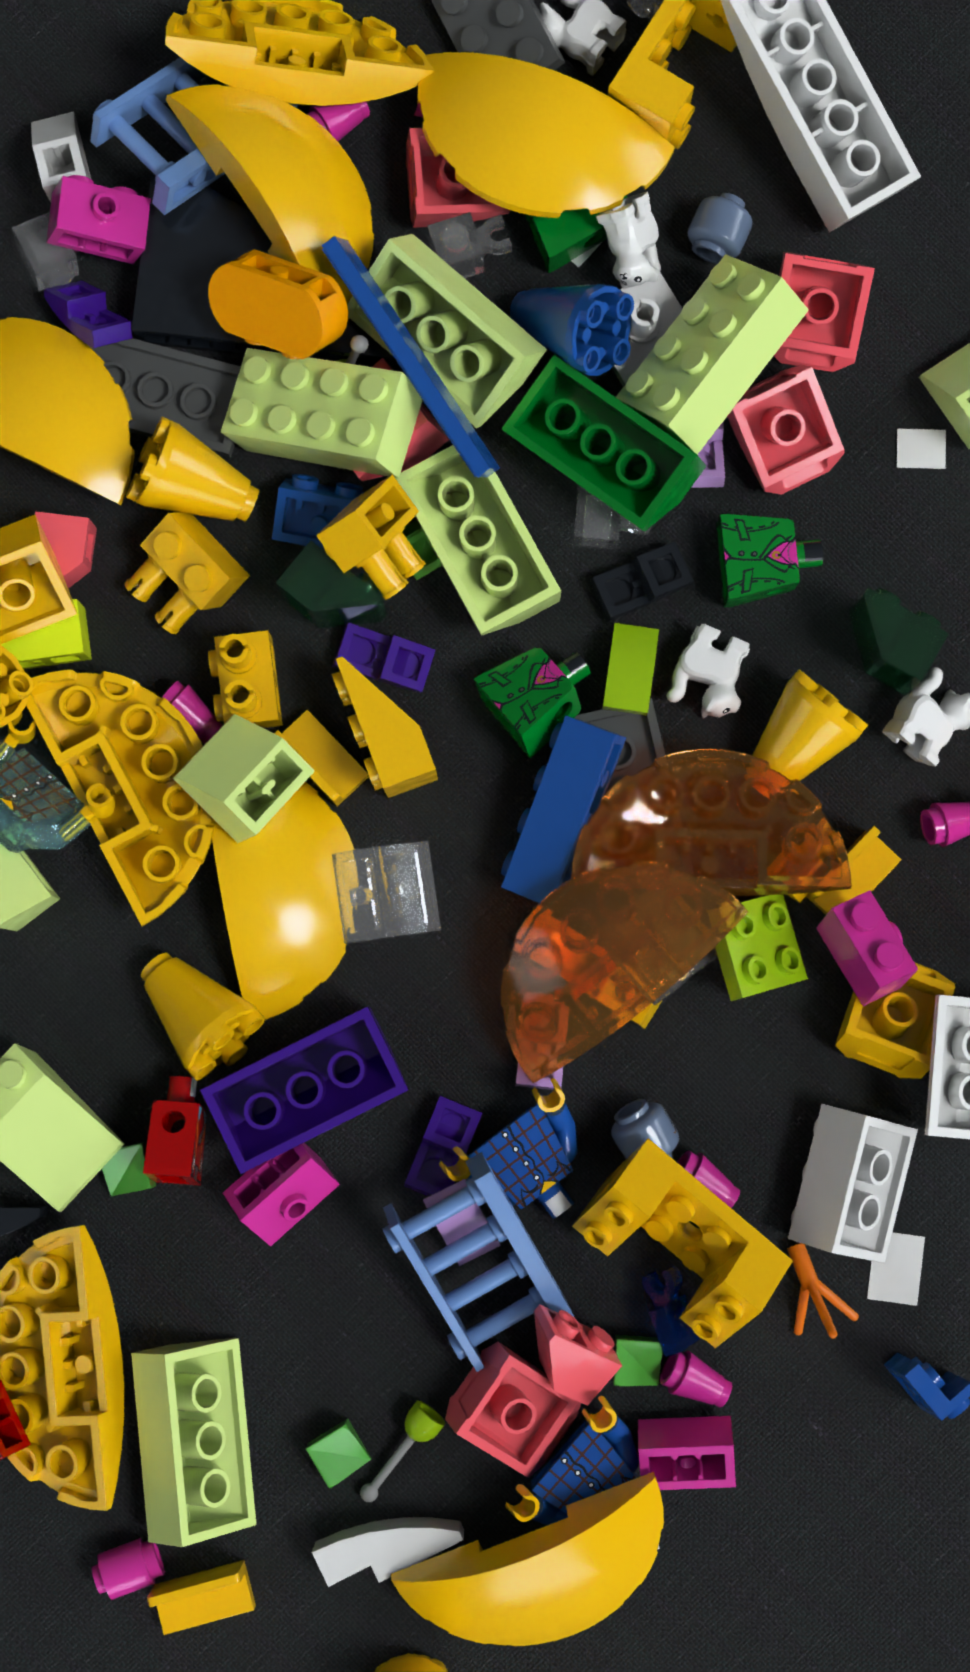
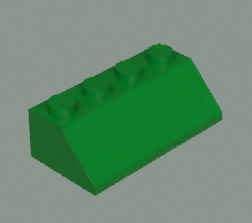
(603, 445)

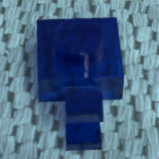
(671, 1330)

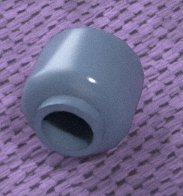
(719, 227)
(642, 1121)

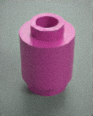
(127, 1568)

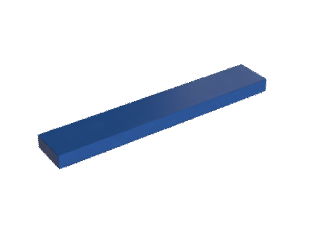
(410, 357)

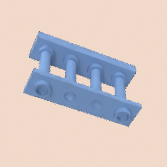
(111, 118)
(501, 1225)

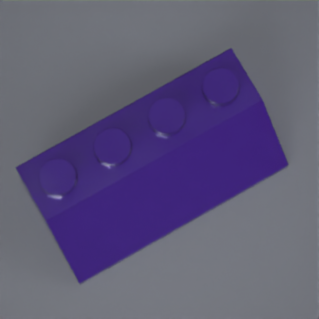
(304, 1089)

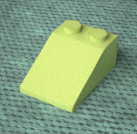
(48, 1130)

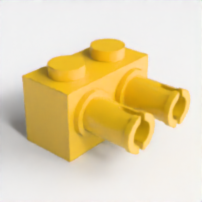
(372, 537)
(194, 561)
(246, 678)

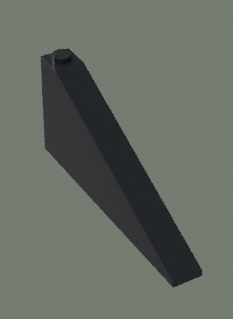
(176, 274)

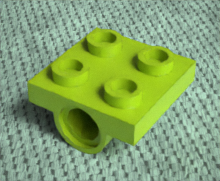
(761, 950)

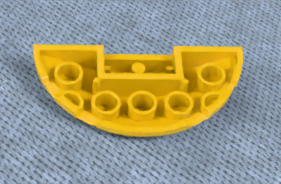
(296, 50)
(535, 135)
(284, 170)
(63, 408)
(134, 744)
(283, 902)
(64, 1367)
(546, 1579)

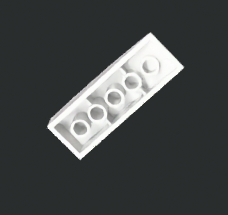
(821, 105)

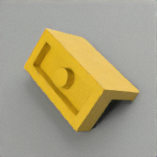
(334, 767)
(869, 864)
(203, 1597)

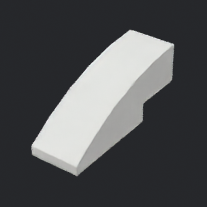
(384, 1546)

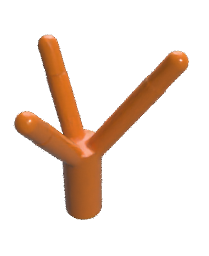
(812, 1285)

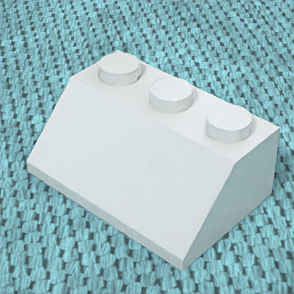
(949, 1069)
(852, 1184)

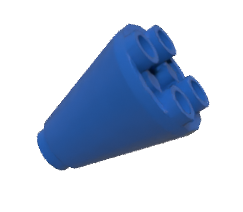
(578, 324)

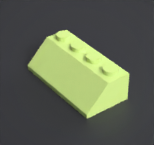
(460, 331)
(480, 541)
(193, 1441)

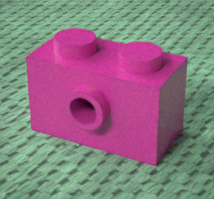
(98, 219)
(867, 947)
(280, 1192)
(688, 1452)

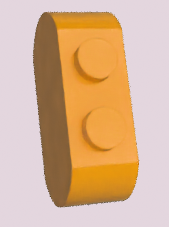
(278, 304)

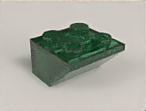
(326, 594)
(894, 641)

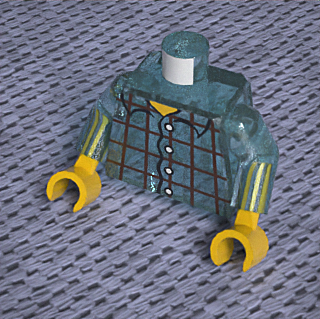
(35, 804)

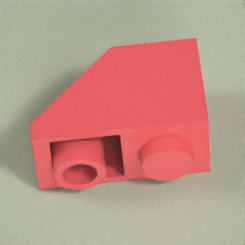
(72, 543)
(574, 1355)

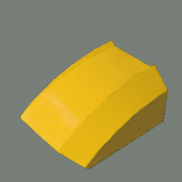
(897, 1028)

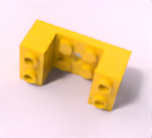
(645, 82)
(726, 1251)

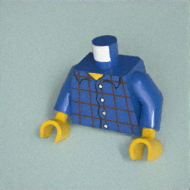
(530, 1154)
(588, 1462)

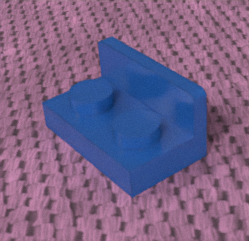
(308, 507)
(934, 1394)

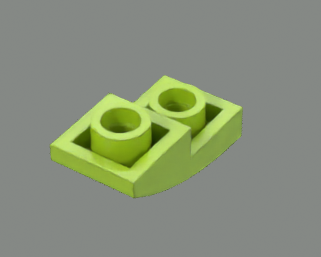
(630, 669)

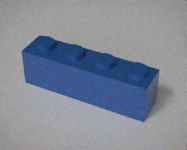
(564, 802)

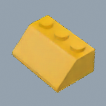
(30, 581)

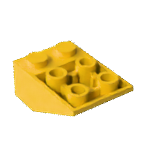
(394, 739)

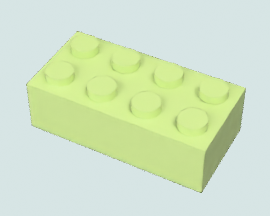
(713, 351)
(323, 412)

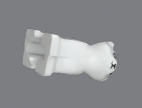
(587, 31)
(632, 240)
(712, 667)
(925, 723)

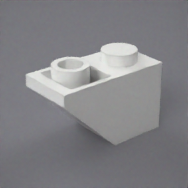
(58, 150)

